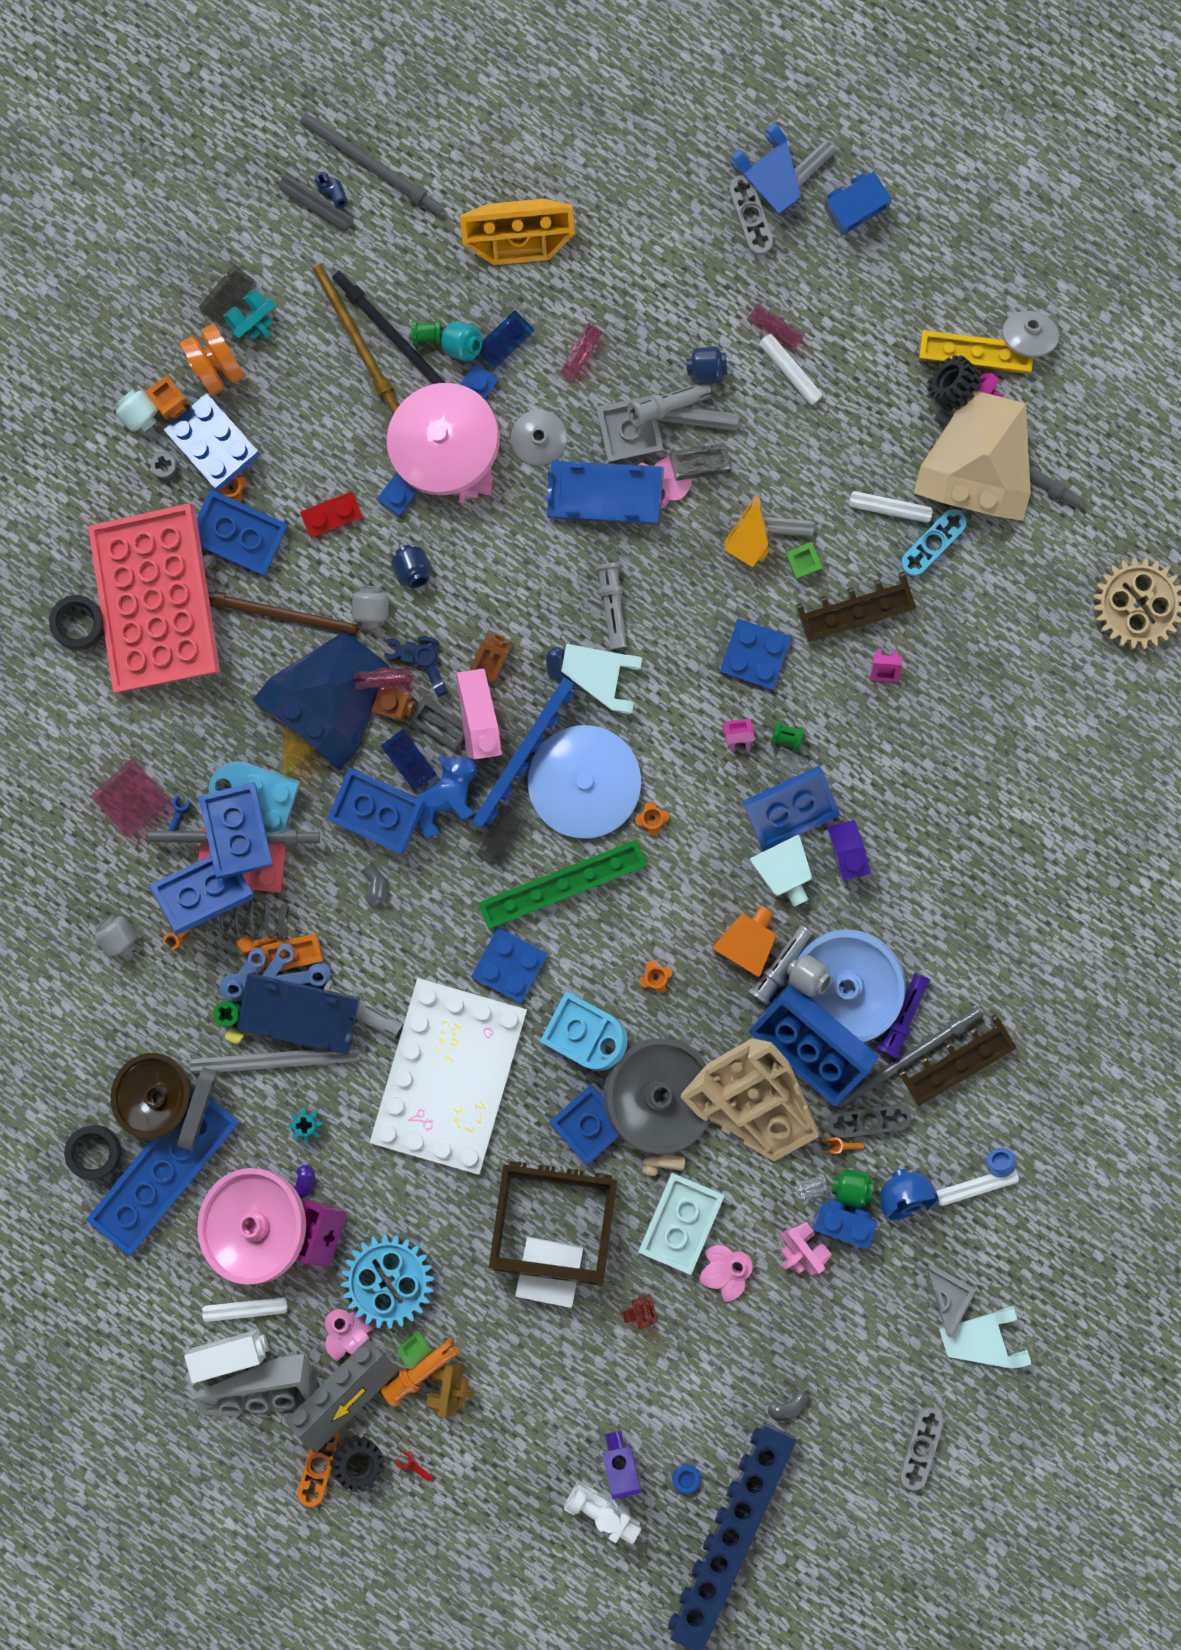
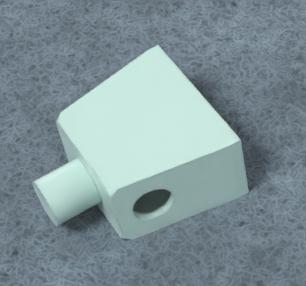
(784, 869)

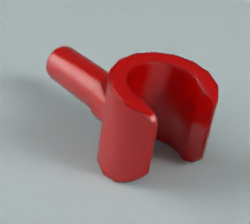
(413, 1466)

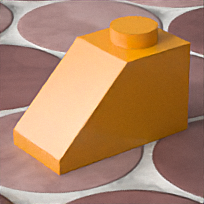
(749, 536)

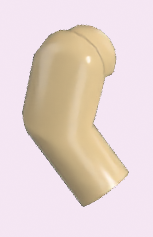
(662, 1160)

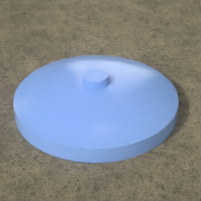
(584, 782)
(865, 981)

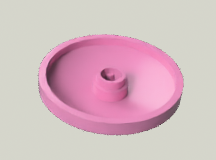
(443, 439)
(251, 1226)

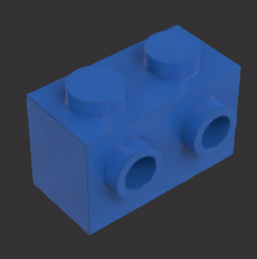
(857, 202)
(844, 1224)

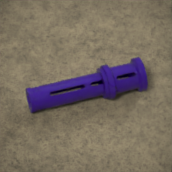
(919, 984)

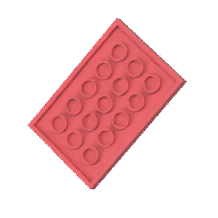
(154, 598)

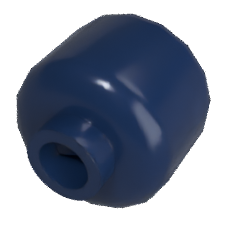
(707, 365)
(411, 566)

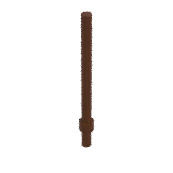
(220, 600)

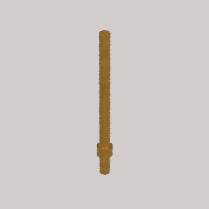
(382, 386)

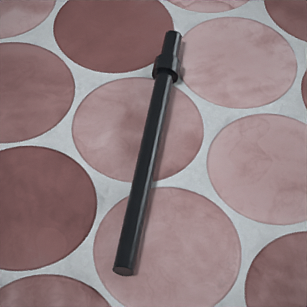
(356, 295)

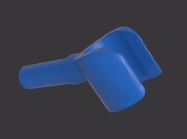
(178, 813)

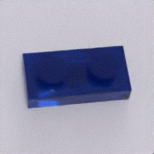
(505, 339)
(408, 760)

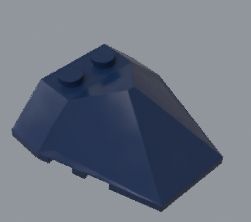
(320, 697)

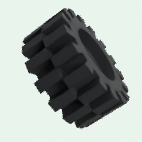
(954, 382)
(342, 1455)

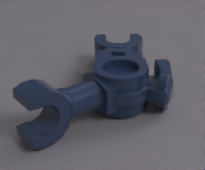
(421, 655)

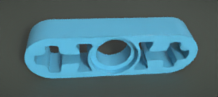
(942, 522)

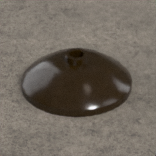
(136, 1091)

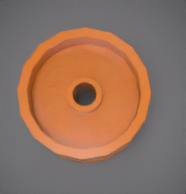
(211, 360)

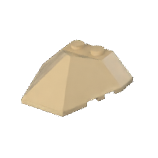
(981, 459)
(754, 1098)

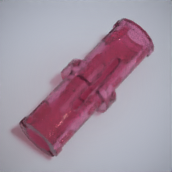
(776, 326)
(581, 351)
(383, 678)

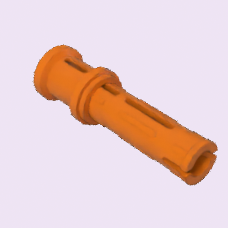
(410, 1380)

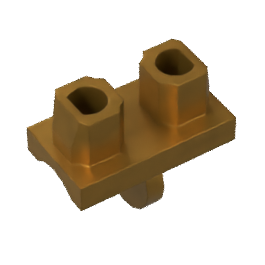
(453, 1390)

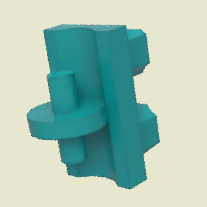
(259, 308)

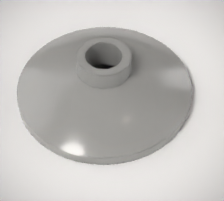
(1030, 334)
(541, 451)

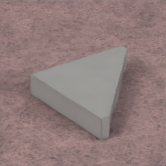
(951, 1297)

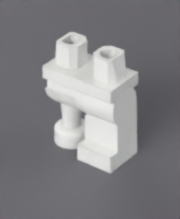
(604, 1511)

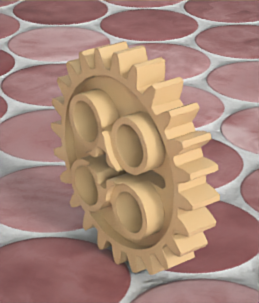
(1117, 619)

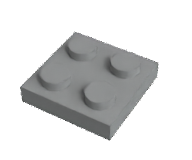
(622, 438)

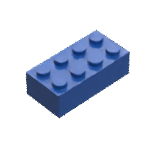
(815, 1044)

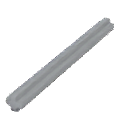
(273, 1060)

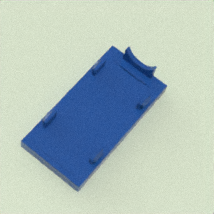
(605, 492)

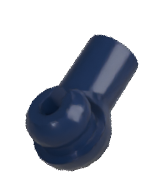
(331, 187)
(554, 663)

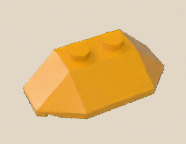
(518, 230)

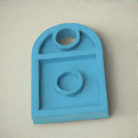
(274, 791)
(582, 1033)

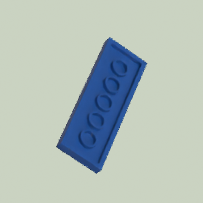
(158, 1180)

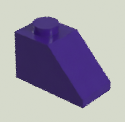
(848, 850)

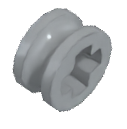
(169, 458)

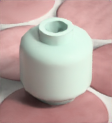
(136, 411)

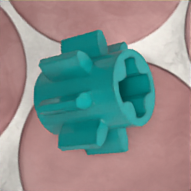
(310, 1118)

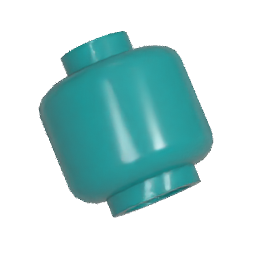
(461, 341)

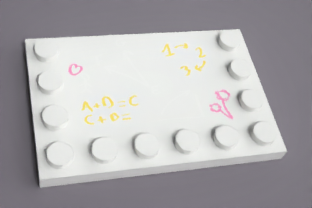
(448, 1076)

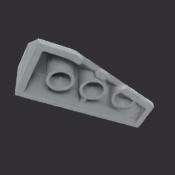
(272, 1386)

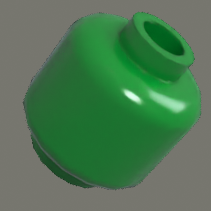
(853, 1188)

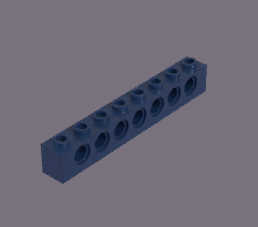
(696, 1634)

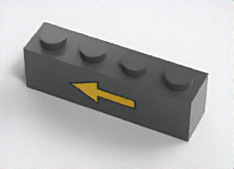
(341, 1396)

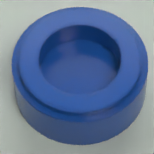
(1001, 1162)
(686, 1478)

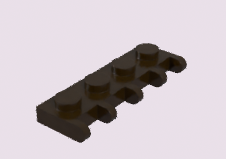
(856, 610)
(958, 1063)

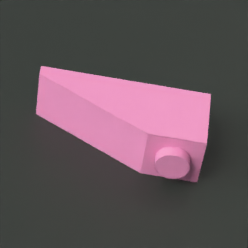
(478, 715)

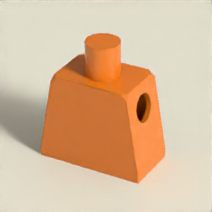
(748, 941)

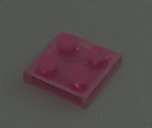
(130, 798)

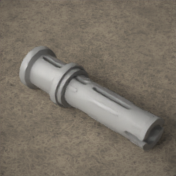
(658, 405)
(611, 591)
(774, 976)
(370, 1015)

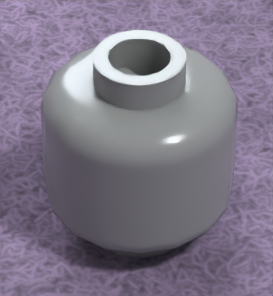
(370, 606)
(115, 936)
(809, 976)

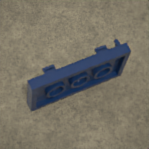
(298, 1013)

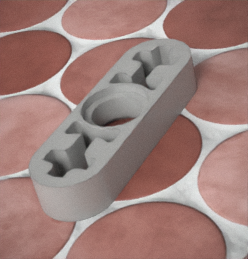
(765, 232)
(928, 1458)

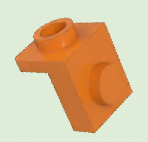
(167, 398)

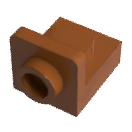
(492, 655)
(394, 704)

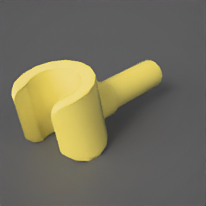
(234, 1035)

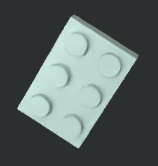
(681, 1223)

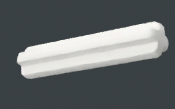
(790, 369)
(891, 507)
(974, 1187)
(244, 1309)

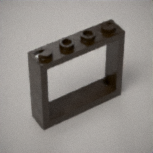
(572, 1178)

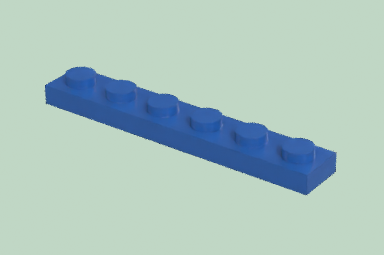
(398, 493)
(531, 743)

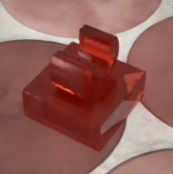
(641, 1311)

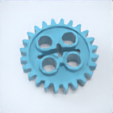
(365, 1295)

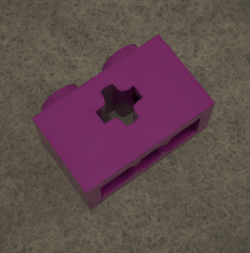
(322, 1233)

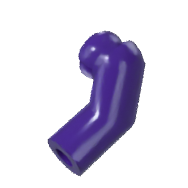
(304, 1181)

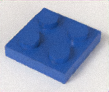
(755, 654)
(509, 965)
(585, 1125)

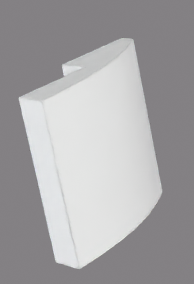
(545, 1289)

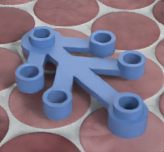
(276, 964)

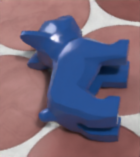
(448, 793)

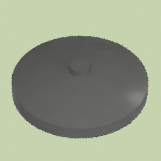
(646, 1099)

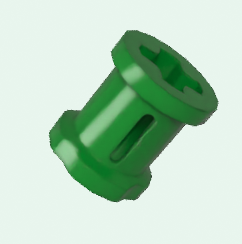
(426, 332)
(787, 736)
(218, 1013)

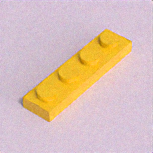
(980, 351)

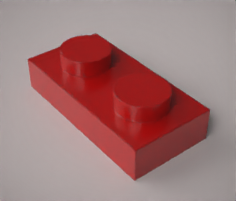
(331, 514)

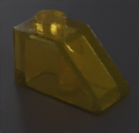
(295, 752)

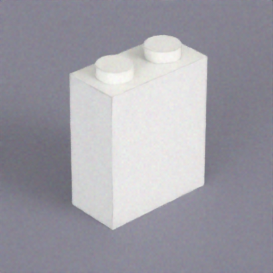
(226, 1355)

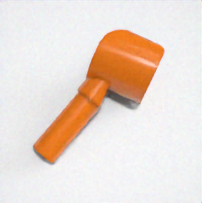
(179, 940)
(245, 944)
(838, 1146)

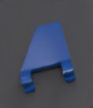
(773, 174)

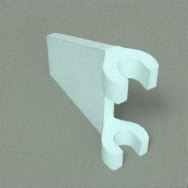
(598, 673)
(982, 1341)

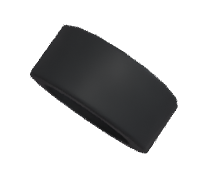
(56, 616)
(71, 1147)

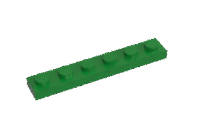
(562, 884)

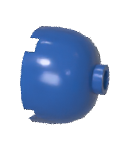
(907, 1194)

